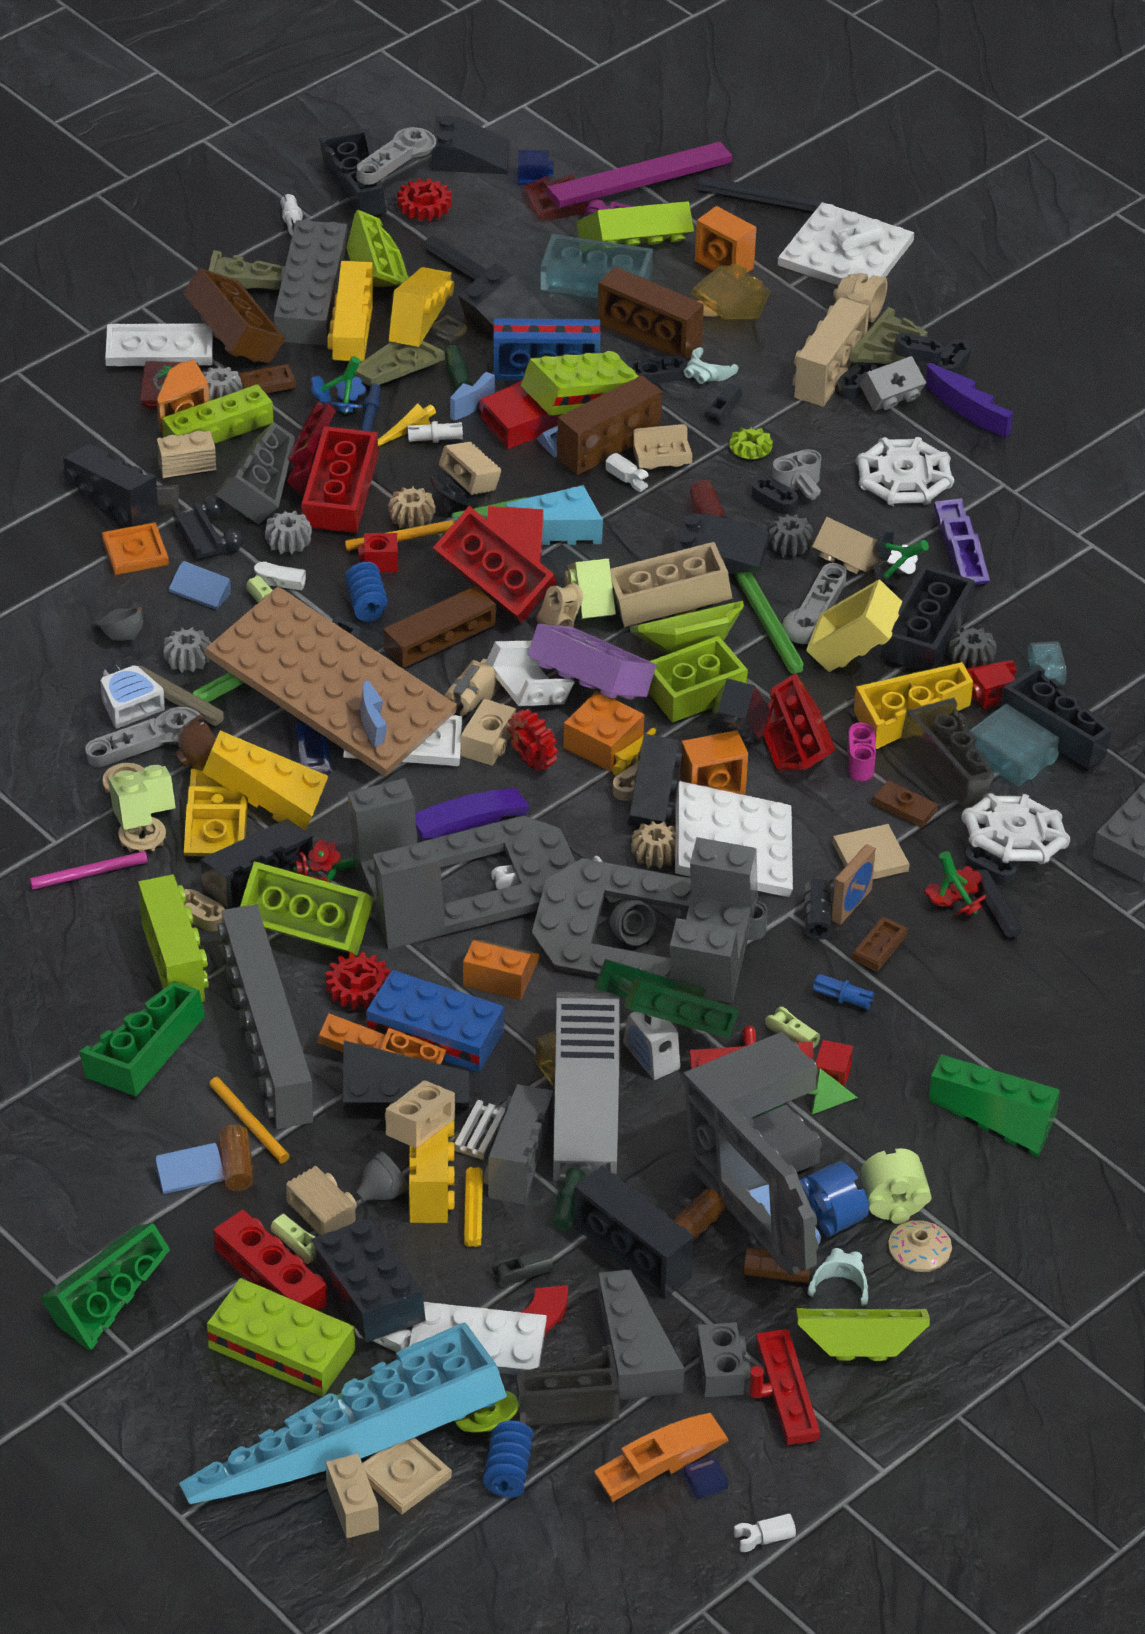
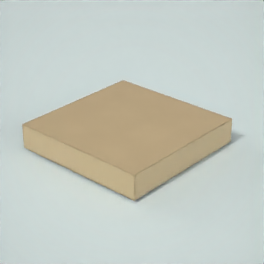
(888, 853)
(405, 1473)

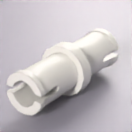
(291, 212)
(435, 432)

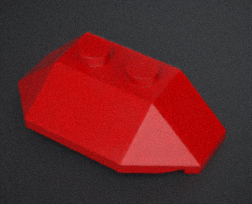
(795, 727)

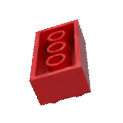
(340, 479)
(494, 564)

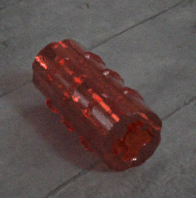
(706, 499)

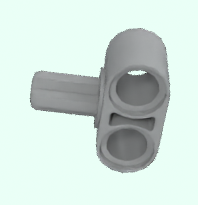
(799, 471)

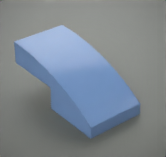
(466, 398)
(371, 714)

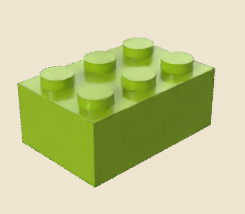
(693, 676)

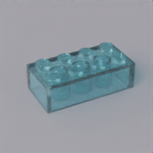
(578, 264)

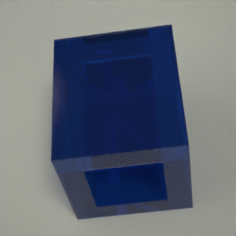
(534, 166)

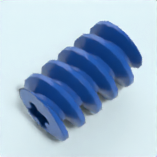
(366, 591)
(508, 1459)

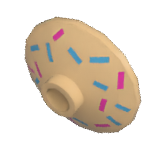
(920, 1246)

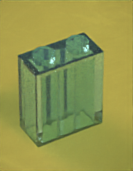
(1015, 744)

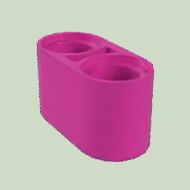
(861, 751)

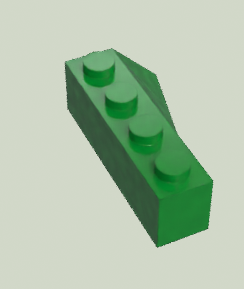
(996, 1100)
(99, 1289)

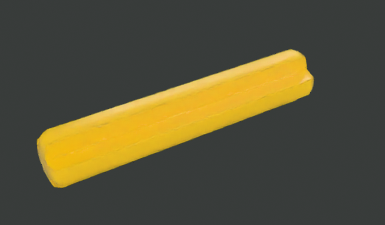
(473, 1207)

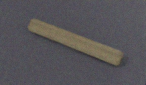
(186, 699)

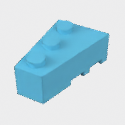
(567, 515)

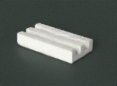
(487, 1113)

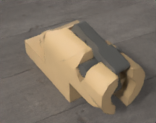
(473, 686)

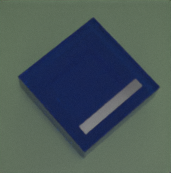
(706, 1477)

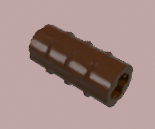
(701, 1212)
(763, 1265)

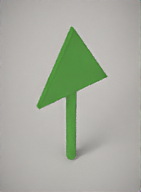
(829, 1093)

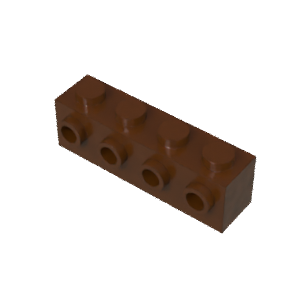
(439, 626)

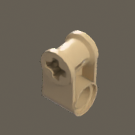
(562, 607)

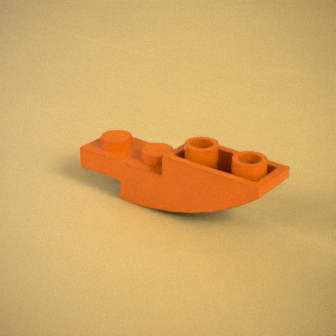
(338, 1029)
(660, 1451)

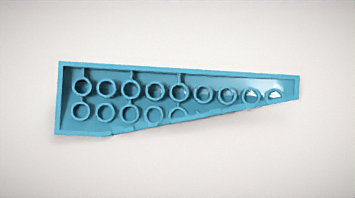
(368, 1416)

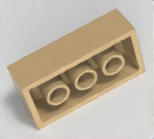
(828, 351)
(670, 584)

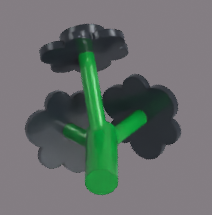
(901, 559)

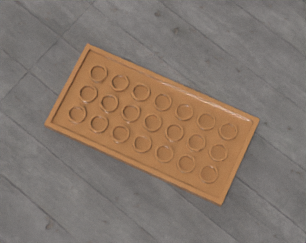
(319, 678)

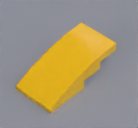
(213, 816)

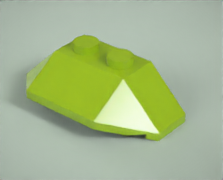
(373, 244)
(690, 628)
(863, 1331)

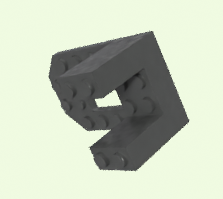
(407, 873)
(703, 948)
(743, 1152)

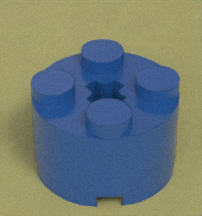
(835, 1198)

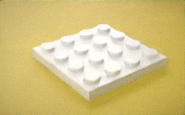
(822, 257)
(739, 821)

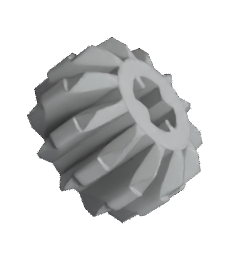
(222, 382)
(288, 532)
(186, 649)

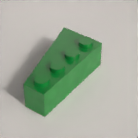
(145, 1040)

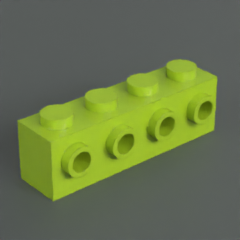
(223, 416)

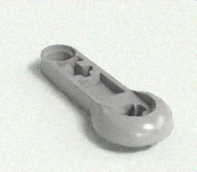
(405, 145)
(802, 621)
(140, 737)

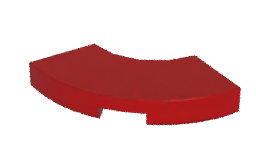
(549, 1302)

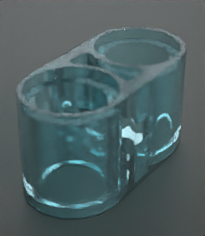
(1050, 658)

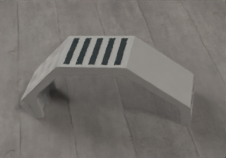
(586, 1082)

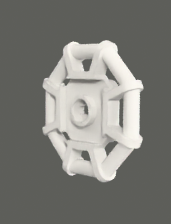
(919, 472)
(1025, 835)

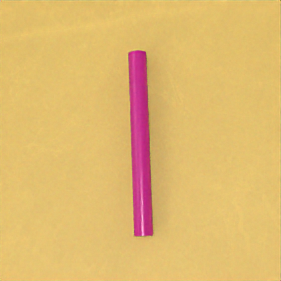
(88, 870)

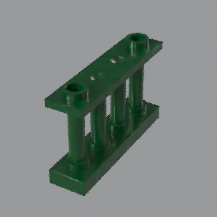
(666, 998)

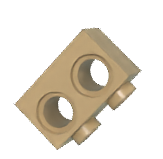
(420, 1113)

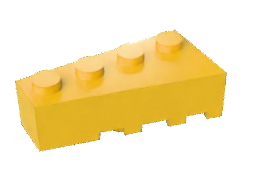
(352, 311)
(887, 701)
(266, 779)
(431, 1177)

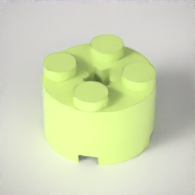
(895, 1185)

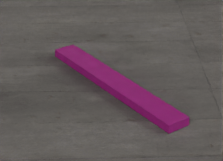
(639, 174)

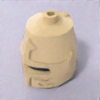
(864, 291)

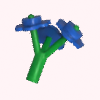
(347, 385)

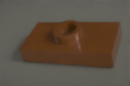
(269, 379)
(905, 804)
(879, 944)

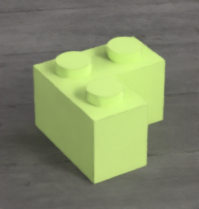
(596, 586)
(140, 794)

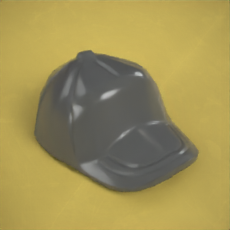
(121, 623)

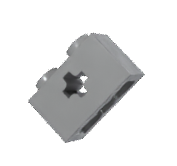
(892, 384)

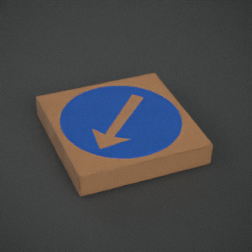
(853, 884)

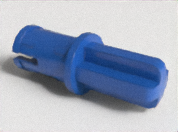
(843, 991)

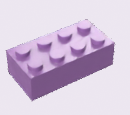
(591, 661)

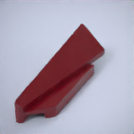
(306, 446)

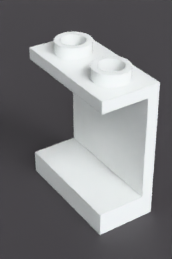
(523, 676)

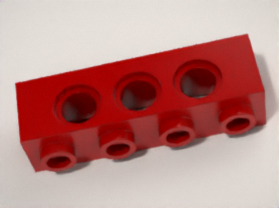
(267, 1261)

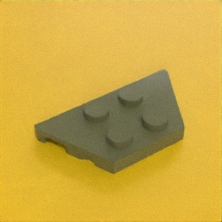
(879, 340)

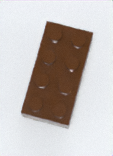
(650, 313)
(233, 316)
(607, 424)

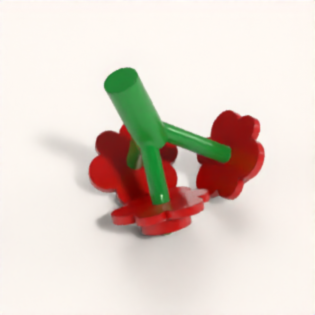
(323, 858)
(963, 884)

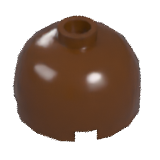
(195, 743)

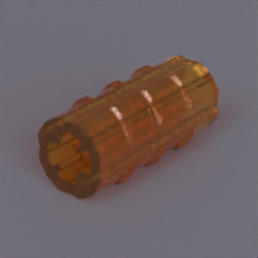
(236, 1157)

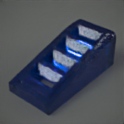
(303, 732)

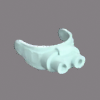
(707, 372)
(842, 1265)

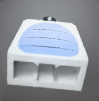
(130, 695)
(653, 1044)

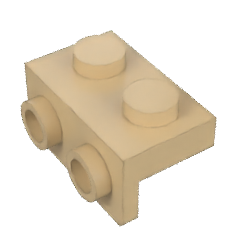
(661, 446)

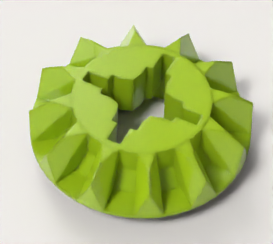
(748, 449)

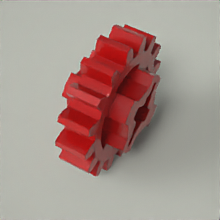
(424, 199)
(532, 740)
(356, 979)

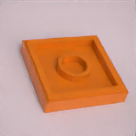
(135, 548)

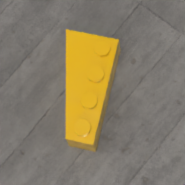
(418, 305)

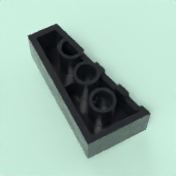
(341, 156)
(741, 709)
(382, 1077)

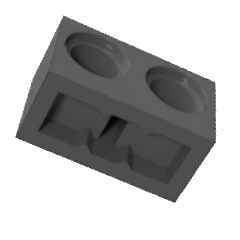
(721, 1359)

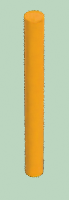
(406, 534)
(249, 1120)

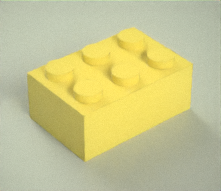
(854, 626)

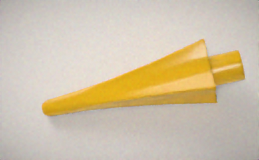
(416, 416)
(629, 755)

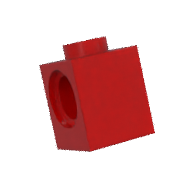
(380, 550)
(989, 684)
(835, 1060)

